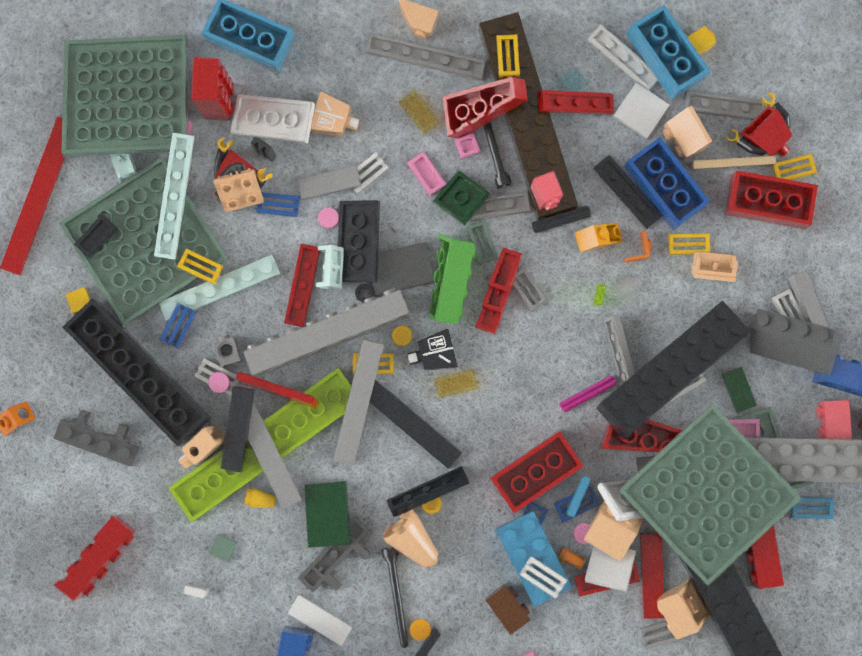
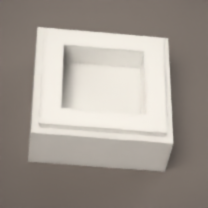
(196, 591)

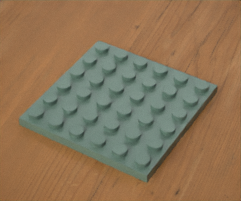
(123, 95)
(126, 263)
(709, 494)

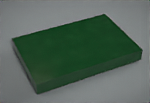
(327, 514)

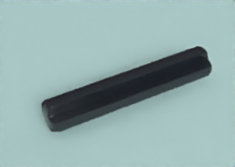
(561, 219)

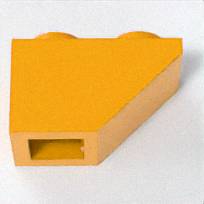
(598, 237)

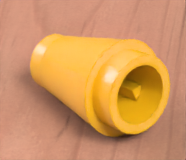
(259, 499)

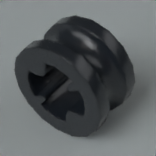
(364, 286)

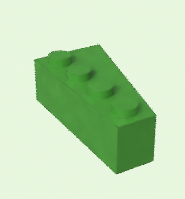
(451, 278)

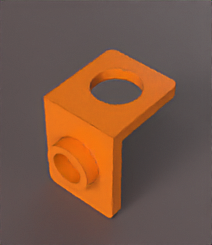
(646, 246)
(11, 420)

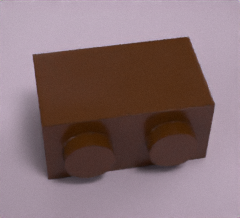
(508, 609)

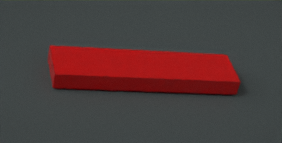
(575, 102)
(302, 285)
(277, 390)
(651, 574)

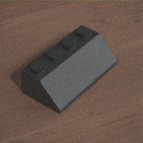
(795, 341)

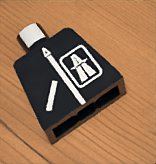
(435, 352)

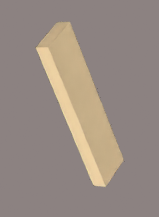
(732, 162)

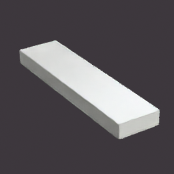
(623, 57)

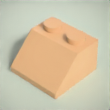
(687, 134)
(609, 535)
(683, 609)

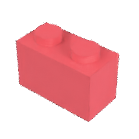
(546, 191)
(834, 419)

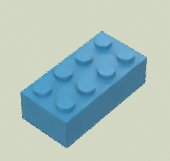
(248, 35)
(668, 52)
(526, 538)

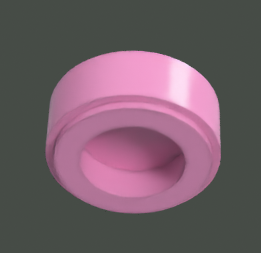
(328, 218)
(219, 382)
(580, 532)

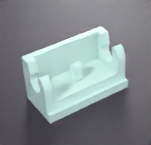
(124, 166)
(331, 267)

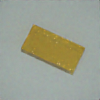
(418, 112)
(456, 383)

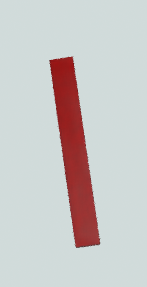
(35, 203)

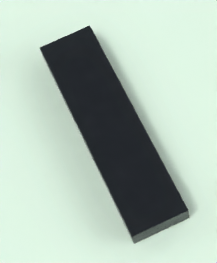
(627, 192)
(237, 429)
(427, 491)

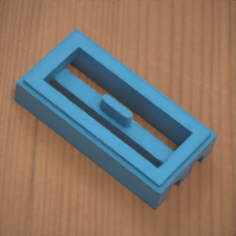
(578, 496)
(829, 508)

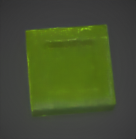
(599, 295)

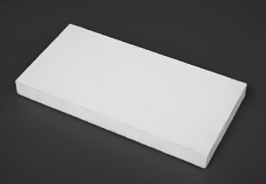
(272, 118)

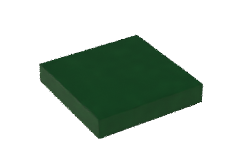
(461, 198)

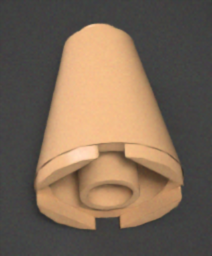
(412, 540)

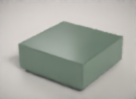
(223, 548)

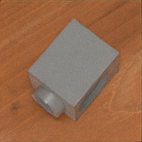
(232, 359)

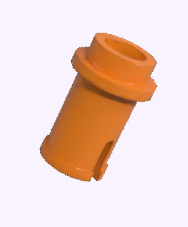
(571, 558)

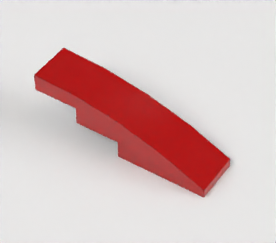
(499, 290)

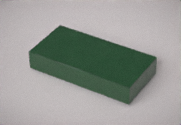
(739, 390)

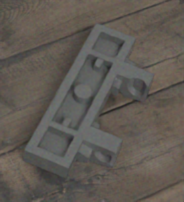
(112, 447)
(323, 567)

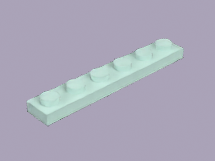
(174, 196)
(225, 286)

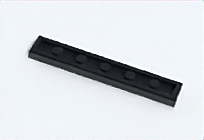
(413, 425)

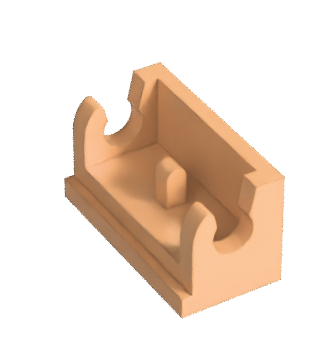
(714, 266)

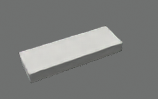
(320, 620)

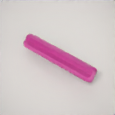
(588, 393)

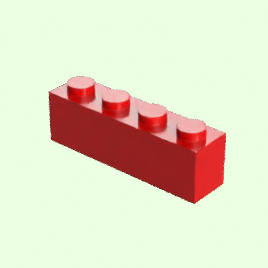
(765, 561)

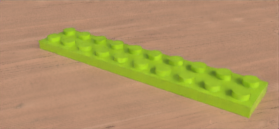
(288, 428)

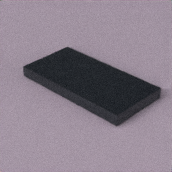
(360, 239)

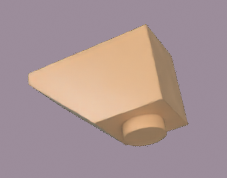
(419, 18)

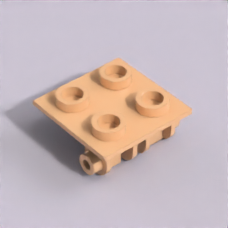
(238, 190)

